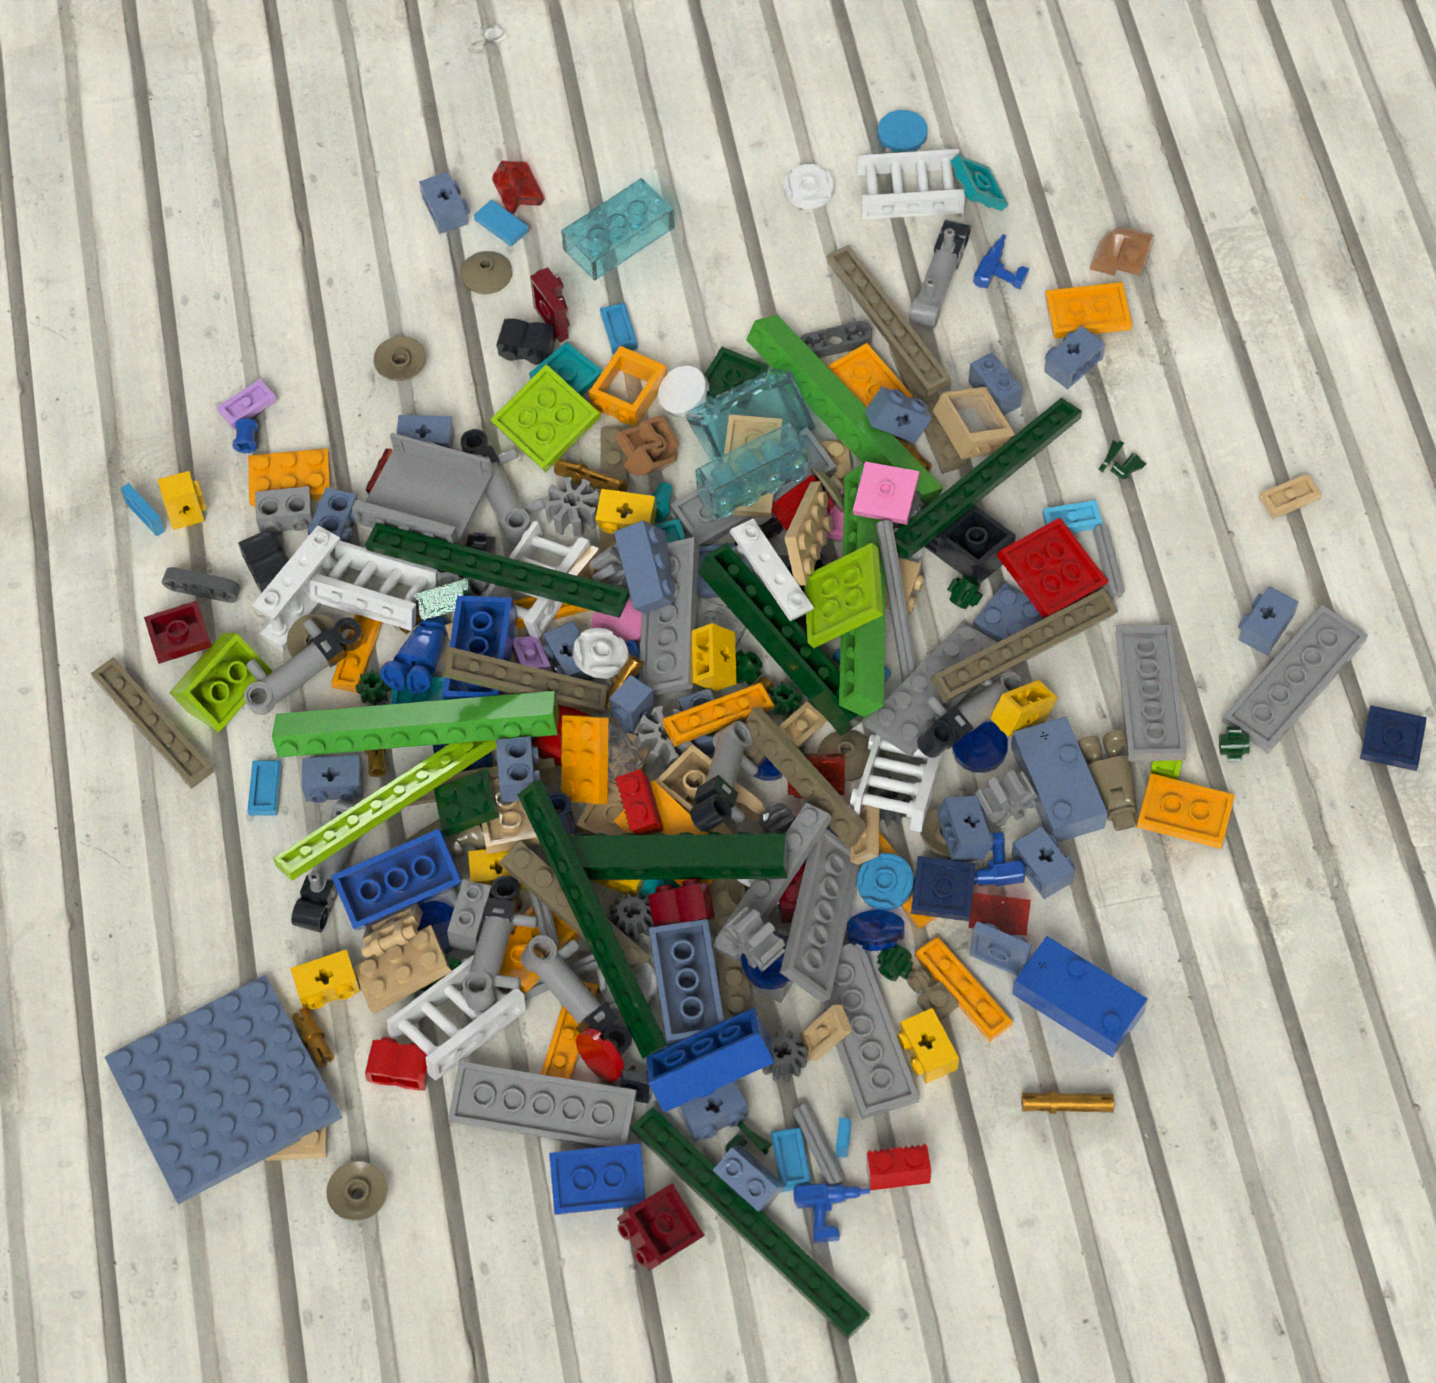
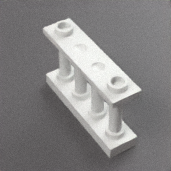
(912, 203)
(767, 566)
(289, 592)
(366, 602)
(544, 609)
(921, 791)
(462, 1040)

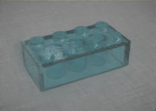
(618, 229)
(752, 471)

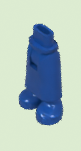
(417, 657)

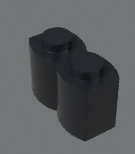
(526, 340)
(263, 557)

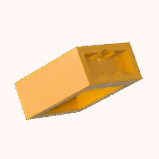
(637, 366)

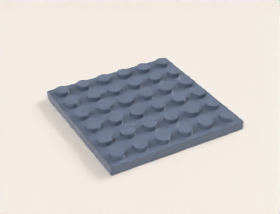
(222, 1088)

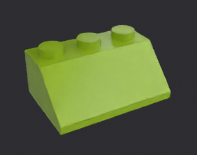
(217, 681)

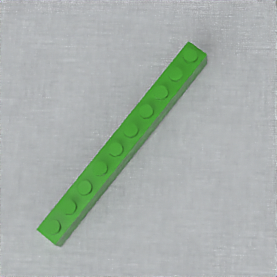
(835, 402)
(863, 647)
(416, 724)

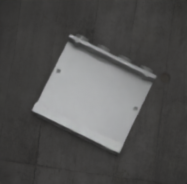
(426, 490)

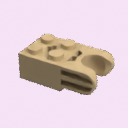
(690, 772)

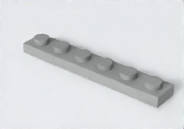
(765, 893)

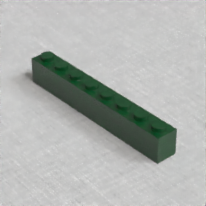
(778, 636)
(683, 856)

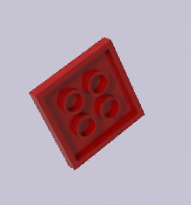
(1052, 568)

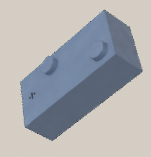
(1060, 776)
(685, 978)

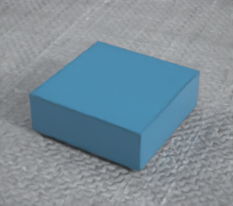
(843, 1137)

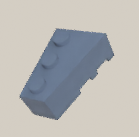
(646, 566)

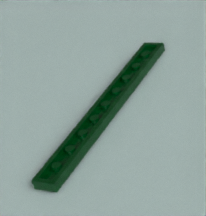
(985, 477)
(498, 570)
(592, 919)
(751, 1225)

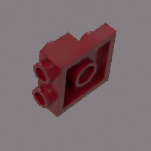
(550, 302)
(177, 632)
(659, 1227)

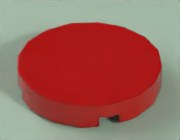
(600, 1055)

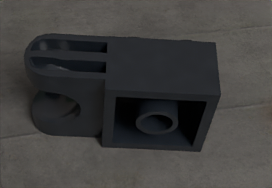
(972, 544)

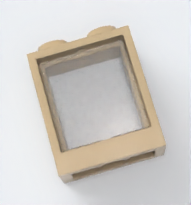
(972, 422)

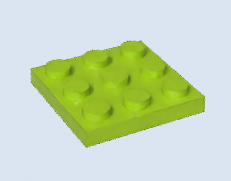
(545, 418)
(844, 595)

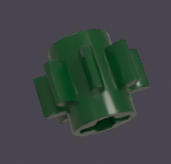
(965, 592)
(747, 667)
(367, 690)
(787, 692)
(1234, 744)
(895, 963)

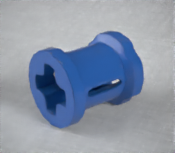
(245, 435)

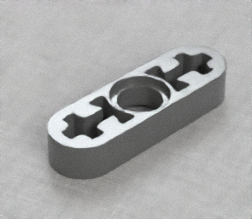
(839, 331)
(201, 585)

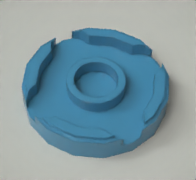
(902, 131)
(885, 882)

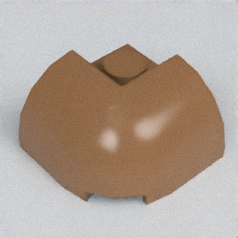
(1123, 251)
(648, 446)

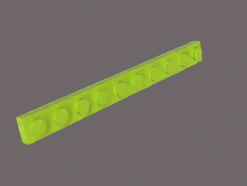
(379, 806)

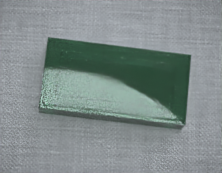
(441, 599)

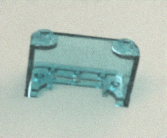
(765, 395)

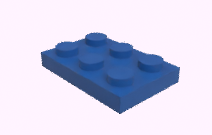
(597, 1179)

